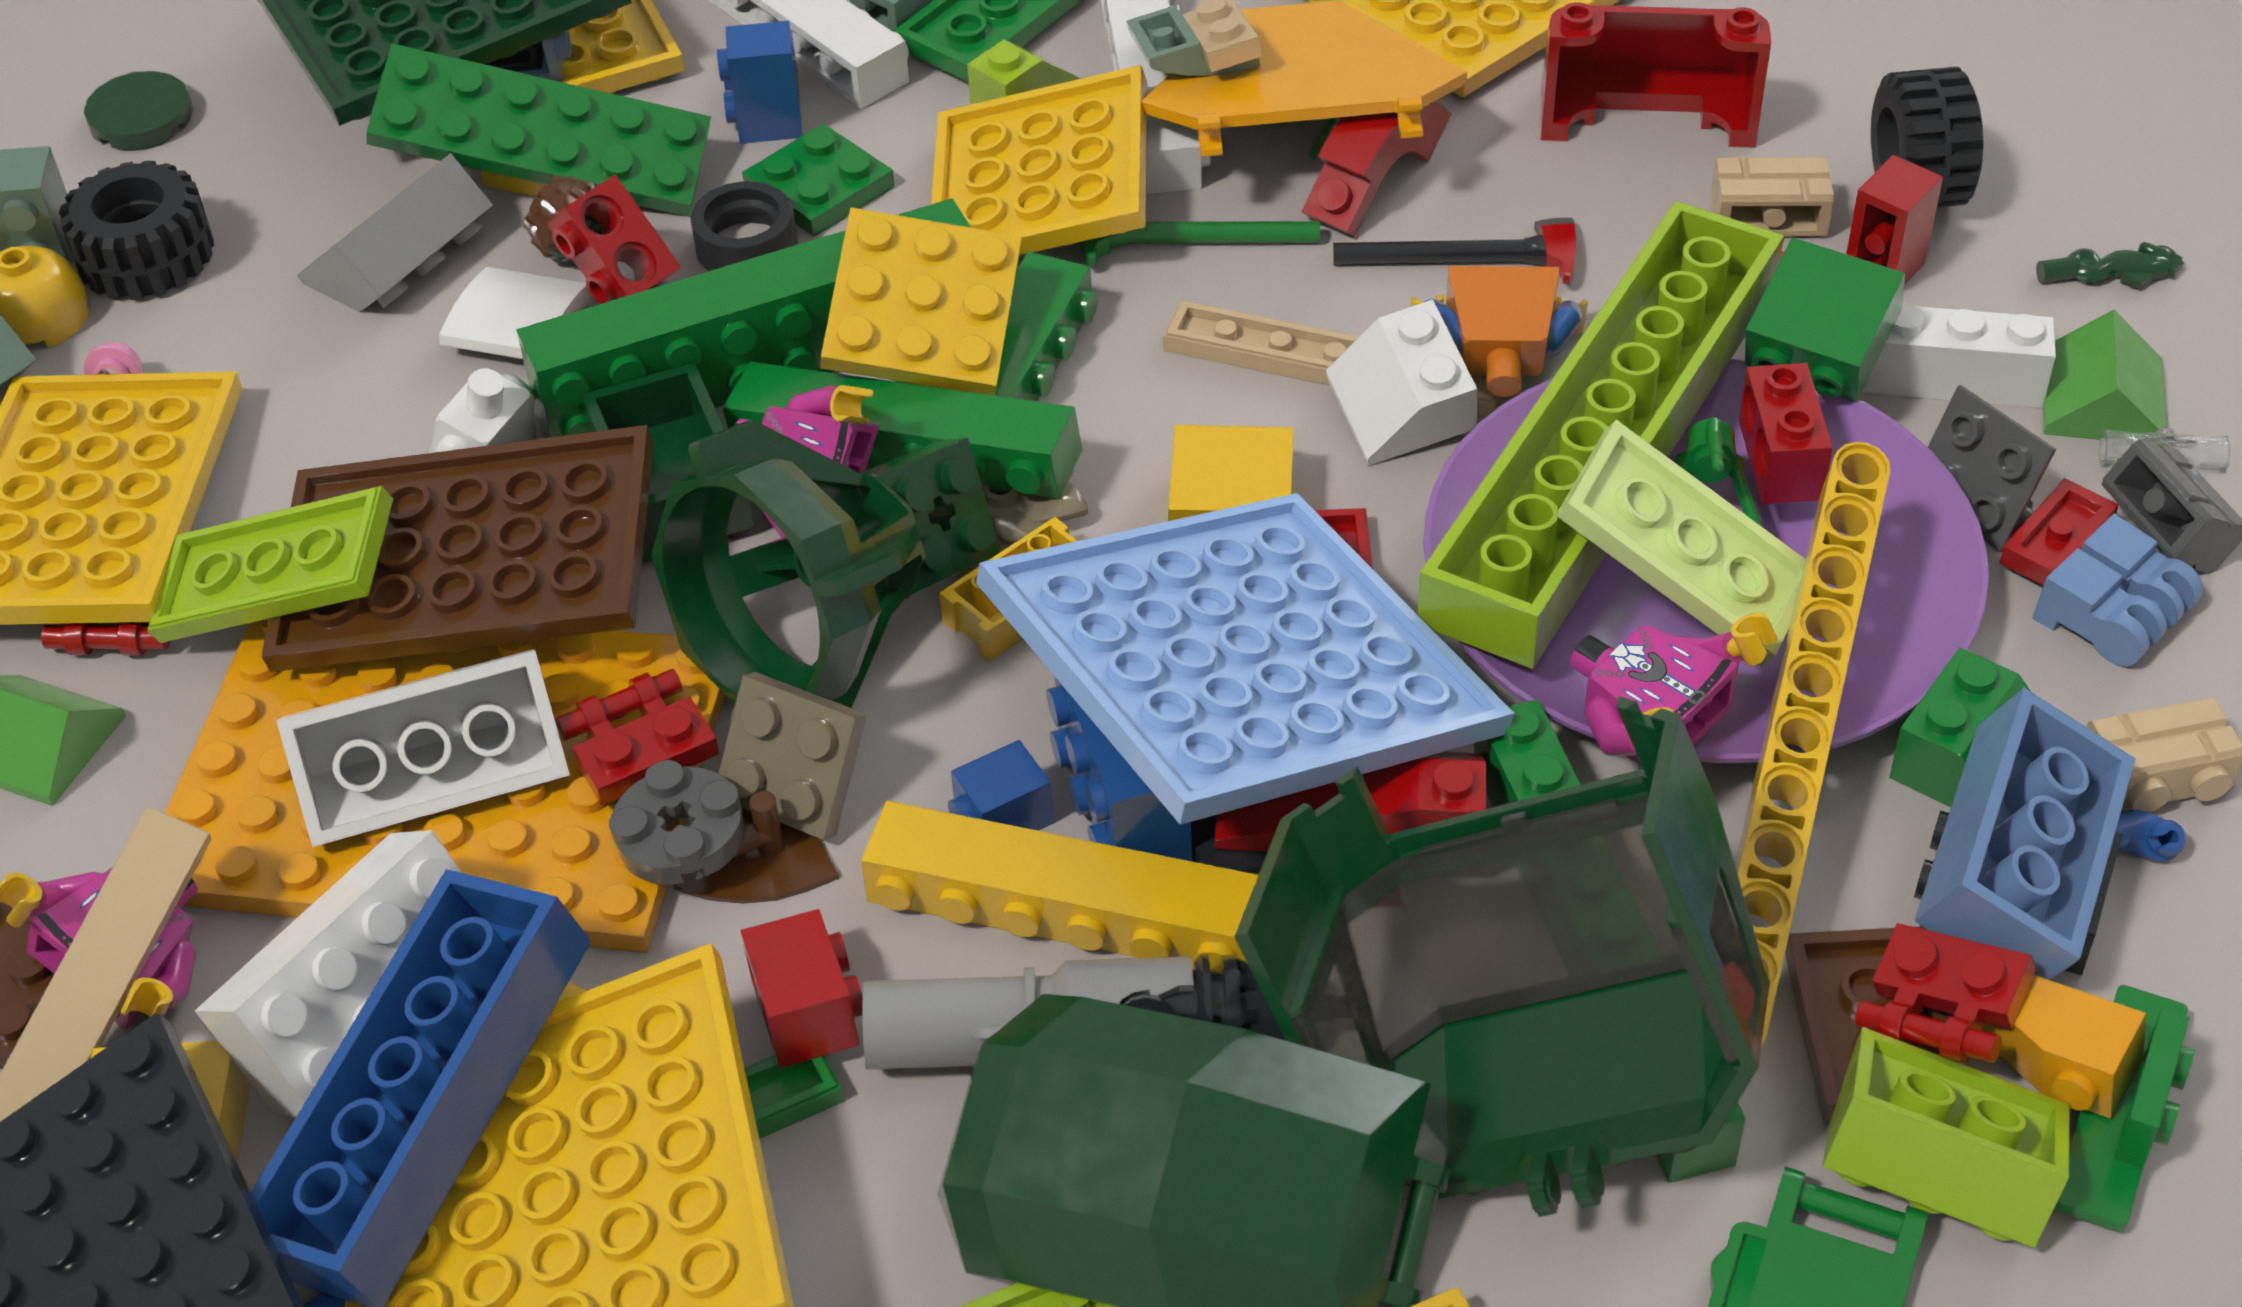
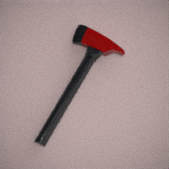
(1550, 247)

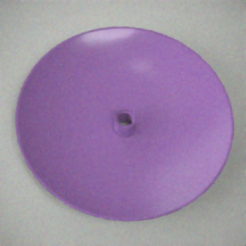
(1915, 611)

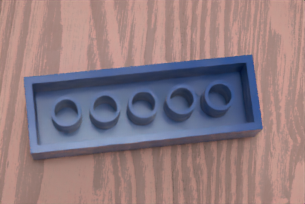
(415, 1084)

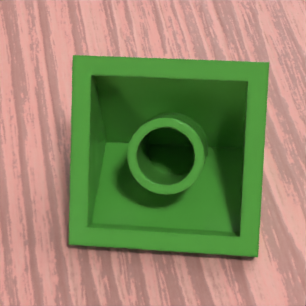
(2104, 381)
(48, 736)

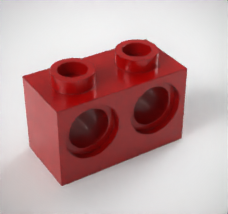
(624, 238)
(1784, 433)

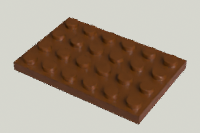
(484, 549)

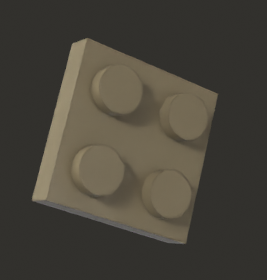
(793, 748)

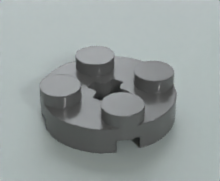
(673, 794)

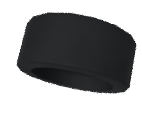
(739, 204)

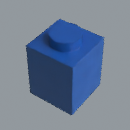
(1004, 789)

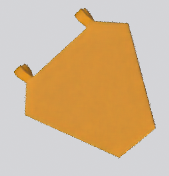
(1313, 66)

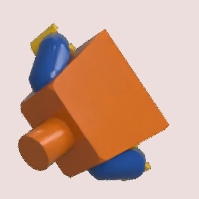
(1507, 321)

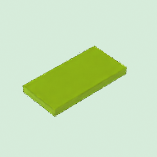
(272, 564)

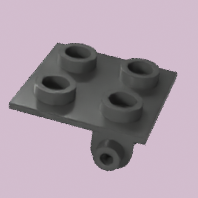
(1992, 462)

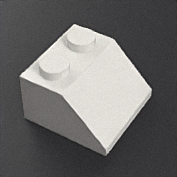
(1404, 384)

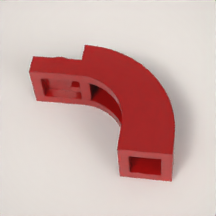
(1359, 157)

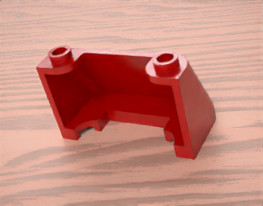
(1655, 63)

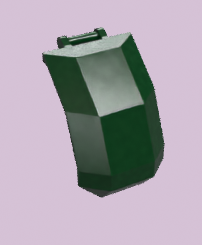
(1185, 1164)

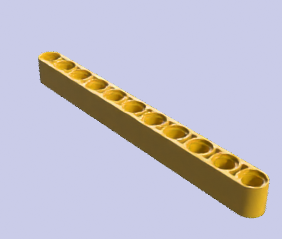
(1806, 719)

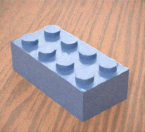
(2028, 835)

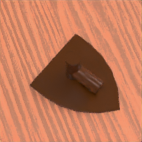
(770, 863)

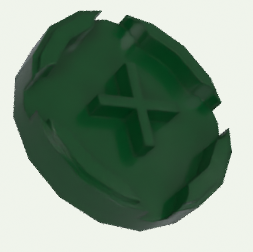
(138, 109)

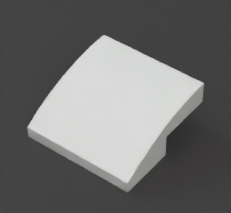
(504, 301)

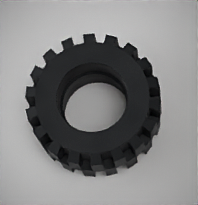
(1933, 123)
(137, 230)

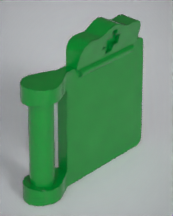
(1813, 1268)

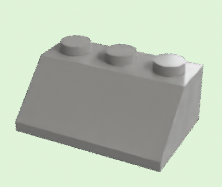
(400, 238)

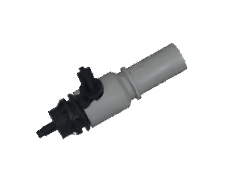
(950, 1018)

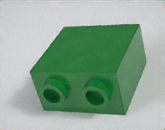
(1825, 314)

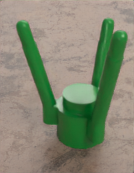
(1713, 457)

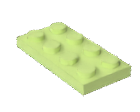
(1682, 536)

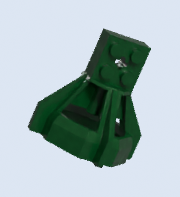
(848, 537)

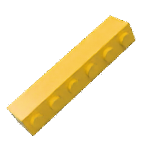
(1053, 886)

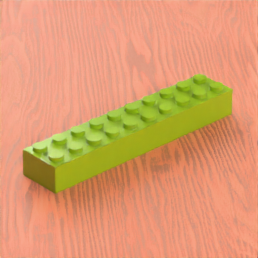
(1645, 360)

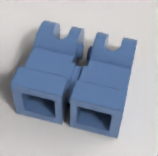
(2118, 592)

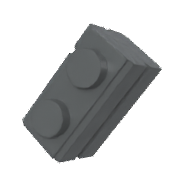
(2174, 505)

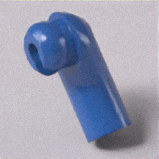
(2150, 836)

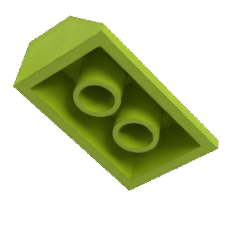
(1949, 1138)

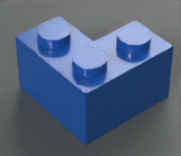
(761, 82)

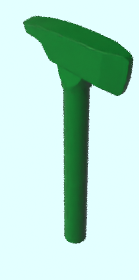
(1205, 233)

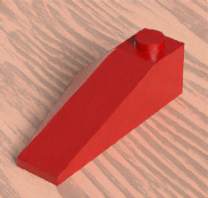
(1404, 794)

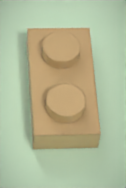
(1223, 34)

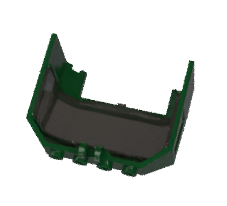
(1543, 963)

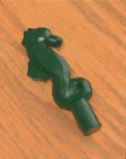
(2133, 267)

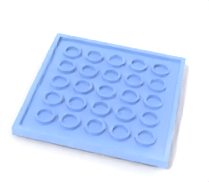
(1241, 655)

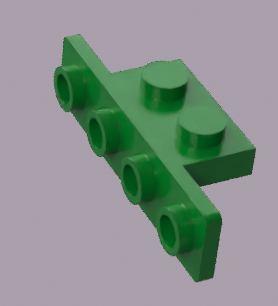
(2111, 1153)

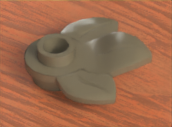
(1021, 513)

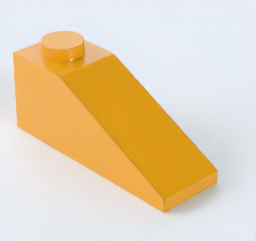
(2074, 1045)

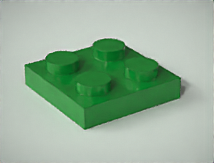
(823, 177)

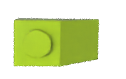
(1010, 71)

